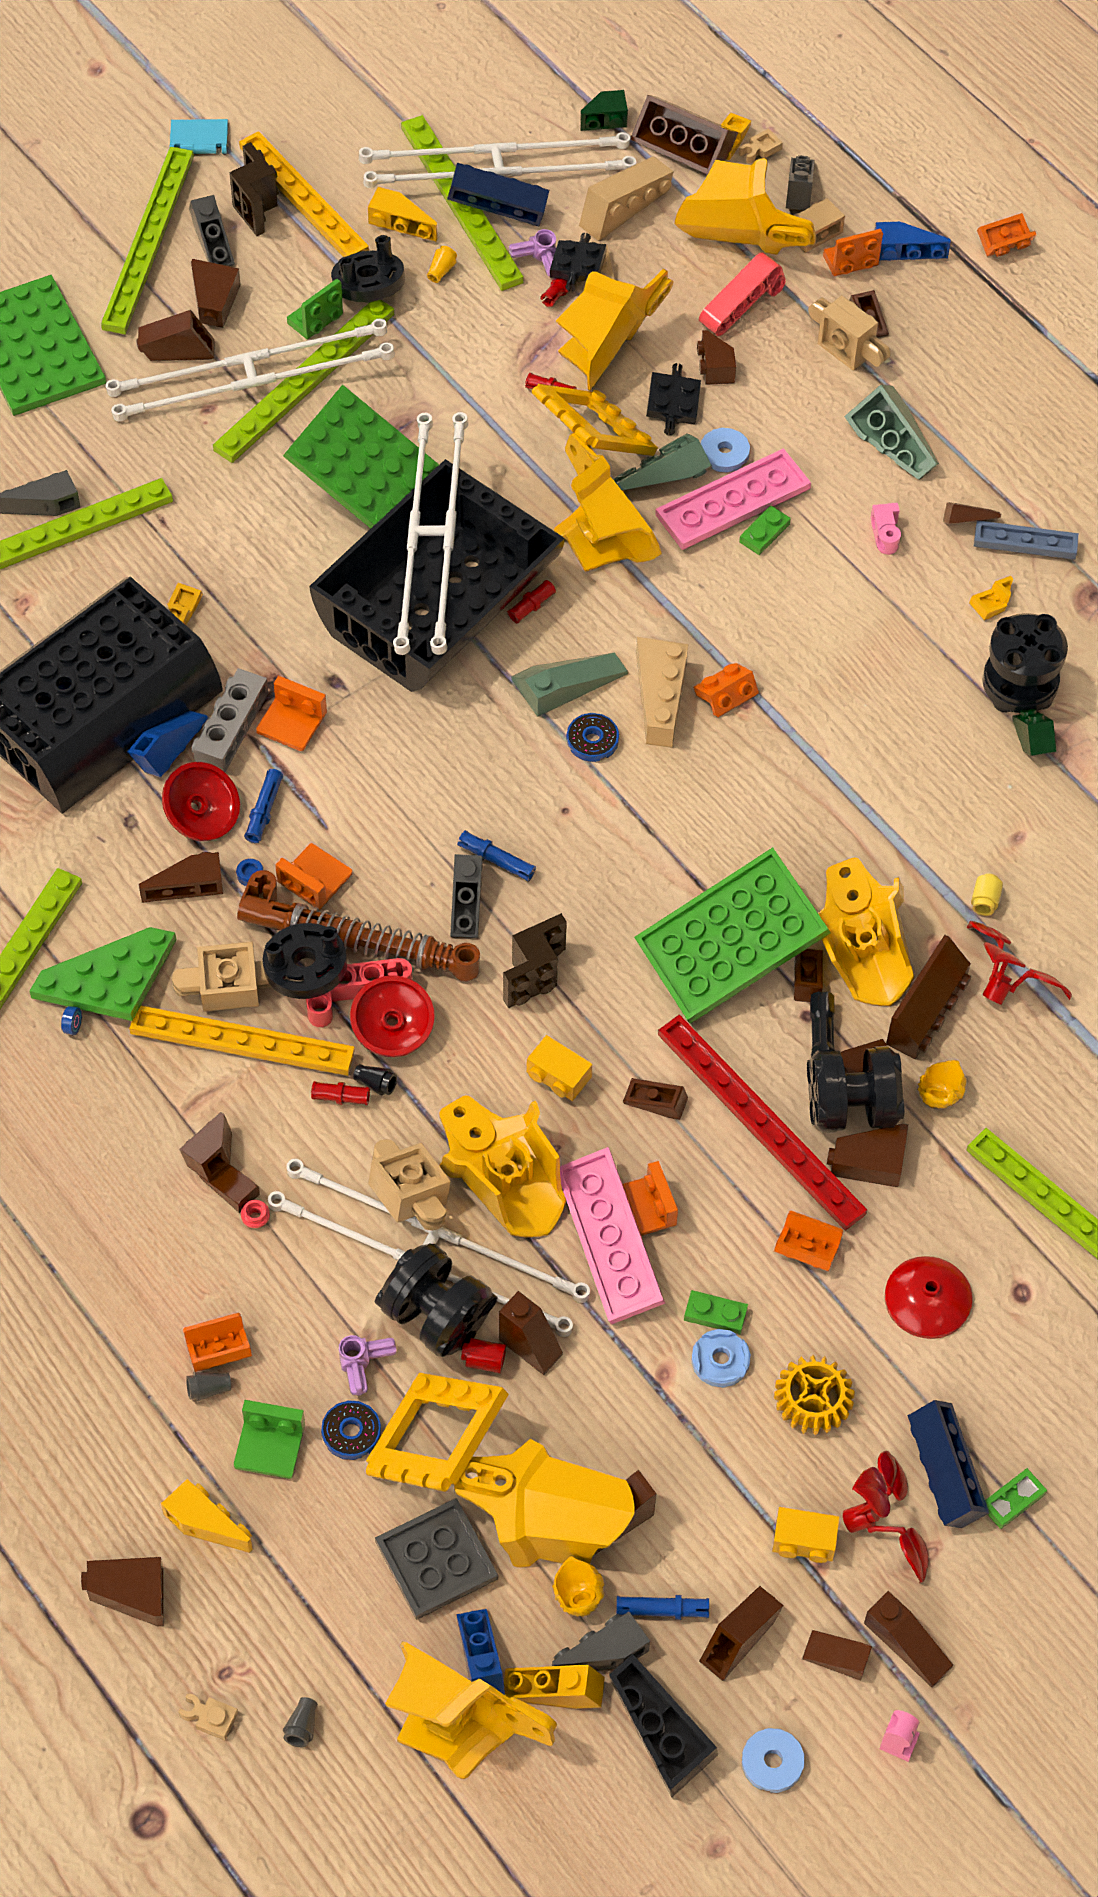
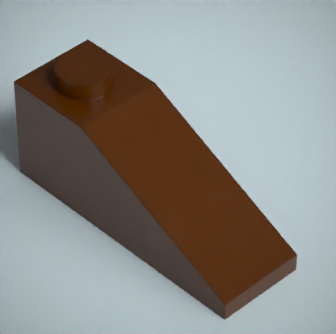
(188, 878)
(907, 1638)

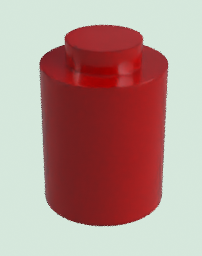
(484, 1355)

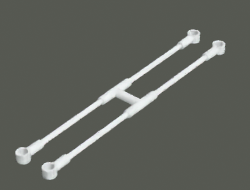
(371, 179)
(121, 412)
(446, 530)
(432, 1238)

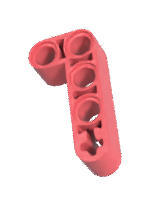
(742, 292)
(357, 976)

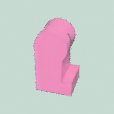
(883, 523)
(901, 1735)

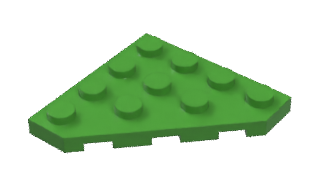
(109, 978)

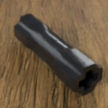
(822, 1018)

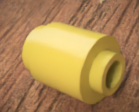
(986, 894)

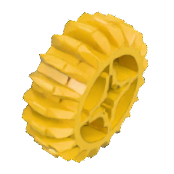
(829, 1379)

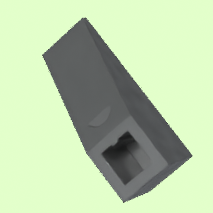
(800, 183)
(211, 230)
(45, 496)
(466, 895)
(608, 1646)

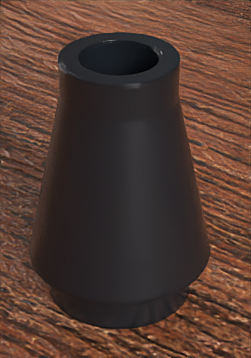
(378, 1079)

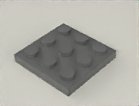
(436, 1558)

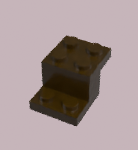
(254, 188)
(534, 961)

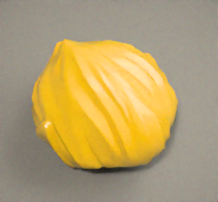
(942, 1084)
(578, 1587)

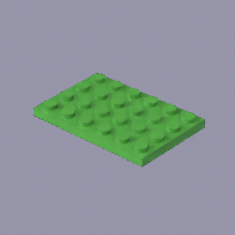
(42, 348)
(358, 457)
(732, 935)

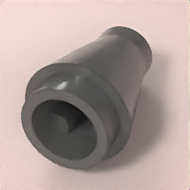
(205, 1385)
(300, 1725)

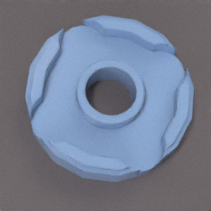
(728, 439)
(720, 1374)
(779, 1743)

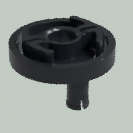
(367, 273)
(303, 942)

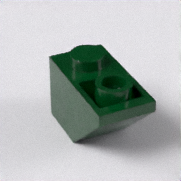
(605, 111)
(1035, 732)

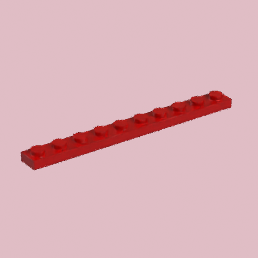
(762, 1122)

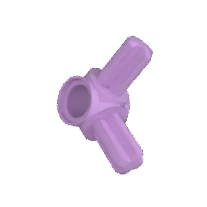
(536, 248)
(355, 1365)

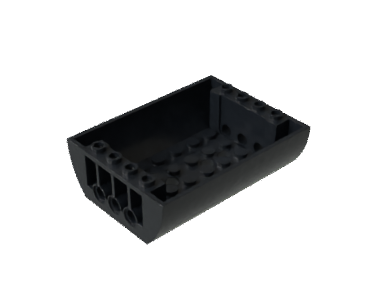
(364, 588)
(90, 727)

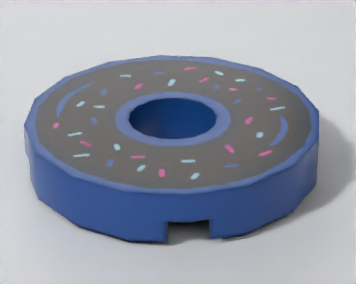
(592, 724)
(345, 1414)

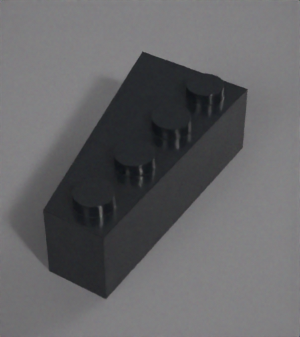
(667, 1732)

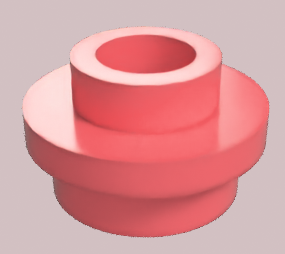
(255, 1206)

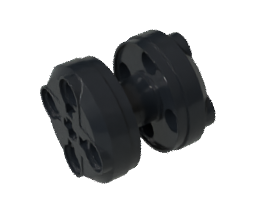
(1024, 662)
(876, 1088)
(420, 1286)

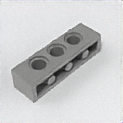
(241, 713)

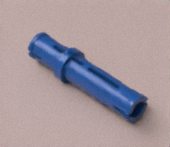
(260, 815)
(496, 855)
(671, 1607)

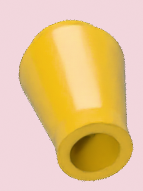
(442, 262)

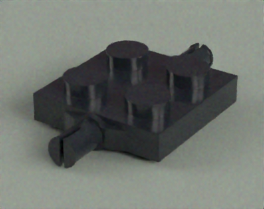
(576, 260)
(673, 398)

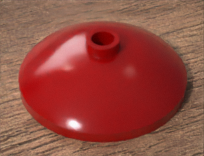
(211, 792)
(392, 999)
(927, 1312)

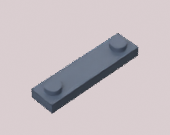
(1026, 540)

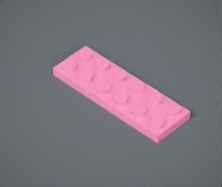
(732, 499)
(610, 1236)

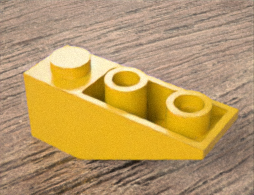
(398, 213)
(200, 1518)
(556, 1686)

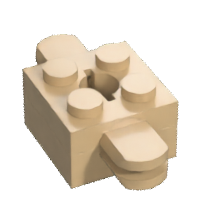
(848, 333)
(223, 965)
(409, 1183)

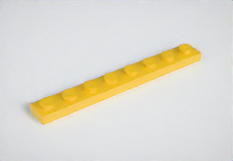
(308, 200)
(243, 1040)

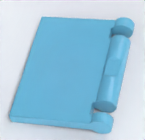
(200, 135)

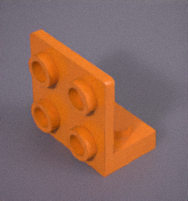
(854, 252)
(293, 714)
(313, 875)
(652, 1201)

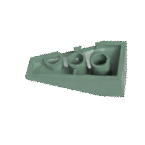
(890, 427)
(677, 461)
(563, 681)

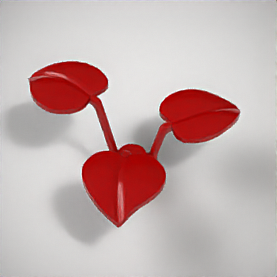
(999, 982)
(875, 1487)

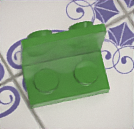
(318, 311)
(269, 1439)

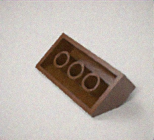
(682, 134)
(928, 999)

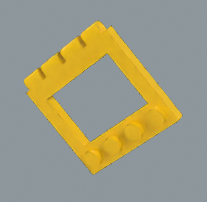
(629, 439)
(429, 1471)

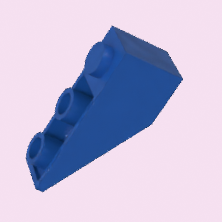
(908, 242)
(163, 743)
(480, 1648)

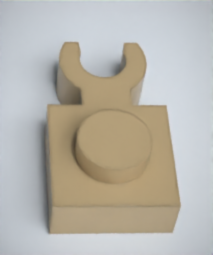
(762, 144)
(213, 1718)

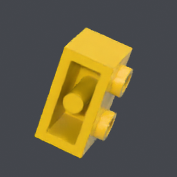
(559, 1068)
(805, 1535)

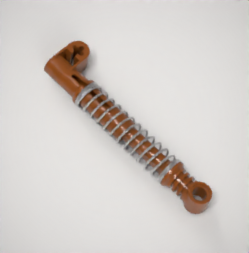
(461, 960)

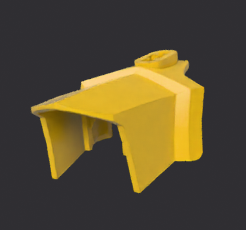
(738, 210)
(605, 318)
(606, 522)
(866, 934)
(506, 1167)
(547, 1504)
(459, 1717)

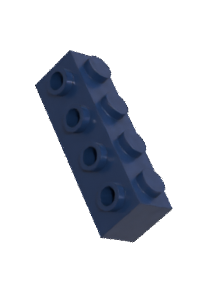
(498, 194)
(947, 1464)

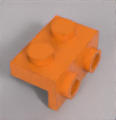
(1005, 235)
(727, 688)
(809, 1240)
(217, 1342)

